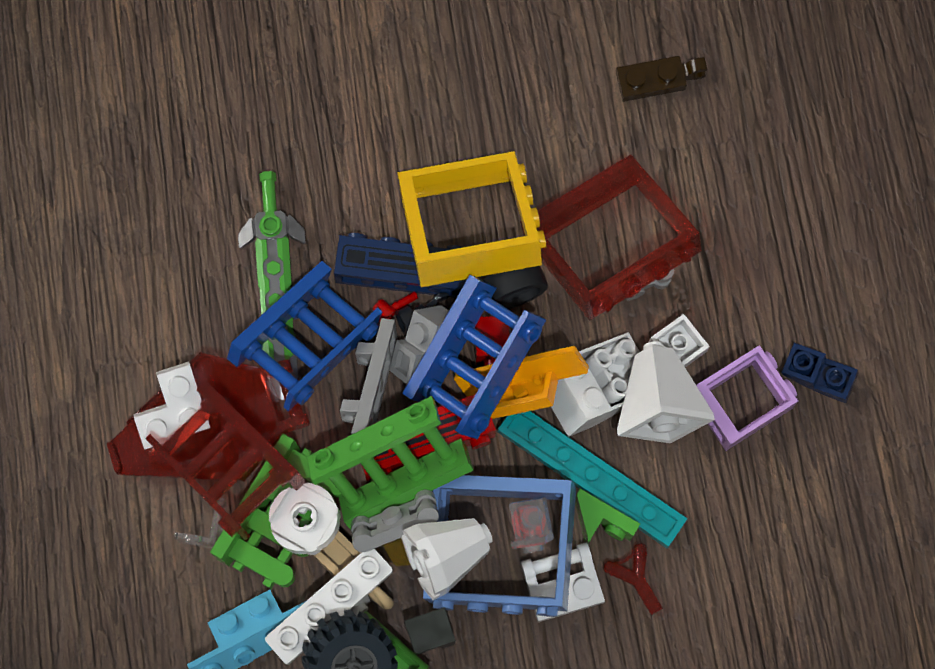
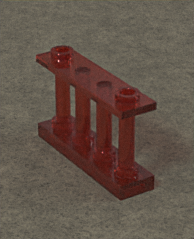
(257, 451)

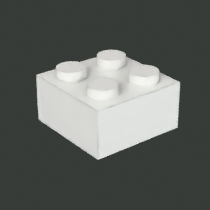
(683, 339)

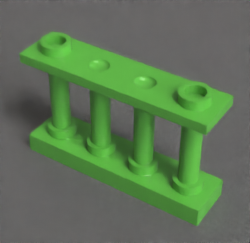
(401, 485)

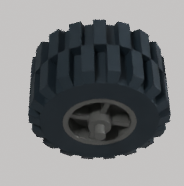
(349, 644)

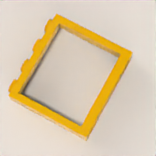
(481, 258)

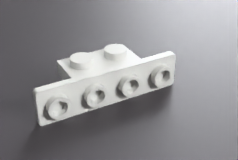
(343, 592)

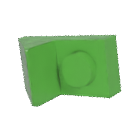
(595, 512)

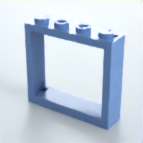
(514, 488)

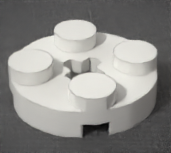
(309, 538)

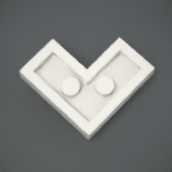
(181, 403)

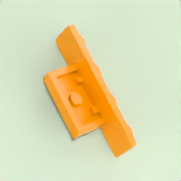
(534, 381)

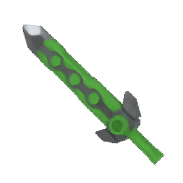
(273, 262)

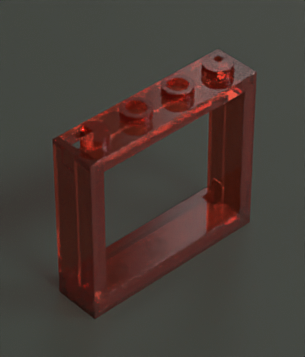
(632, 279)

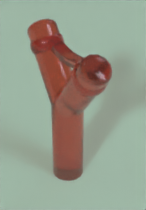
(635, 577)

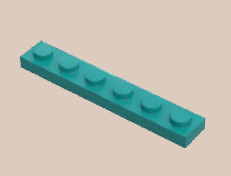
(592, 475)

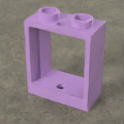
(766, 368)

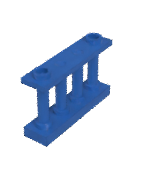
(294, 305)
(448, 343)

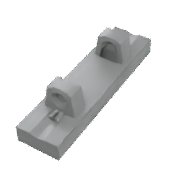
(378, 358)

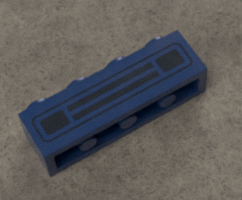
(385, 265)

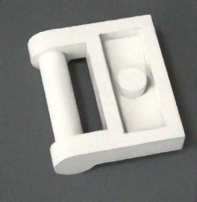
(583, 586)

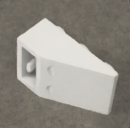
(600, 393)

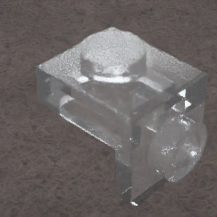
(531, 524)

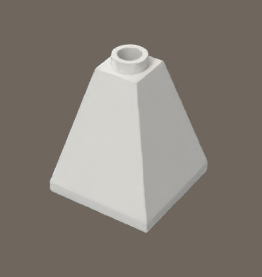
(661, 398)

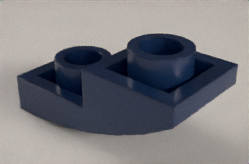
(819, 373)

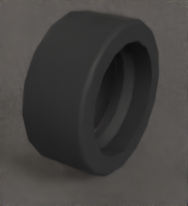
(518, 286)

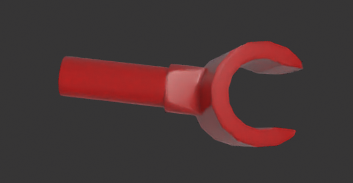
(388, 310)

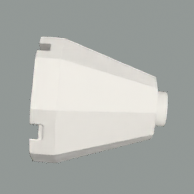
(445, 552)

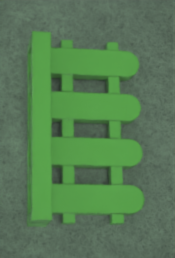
(246, 553)

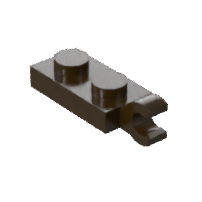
(658, 77)

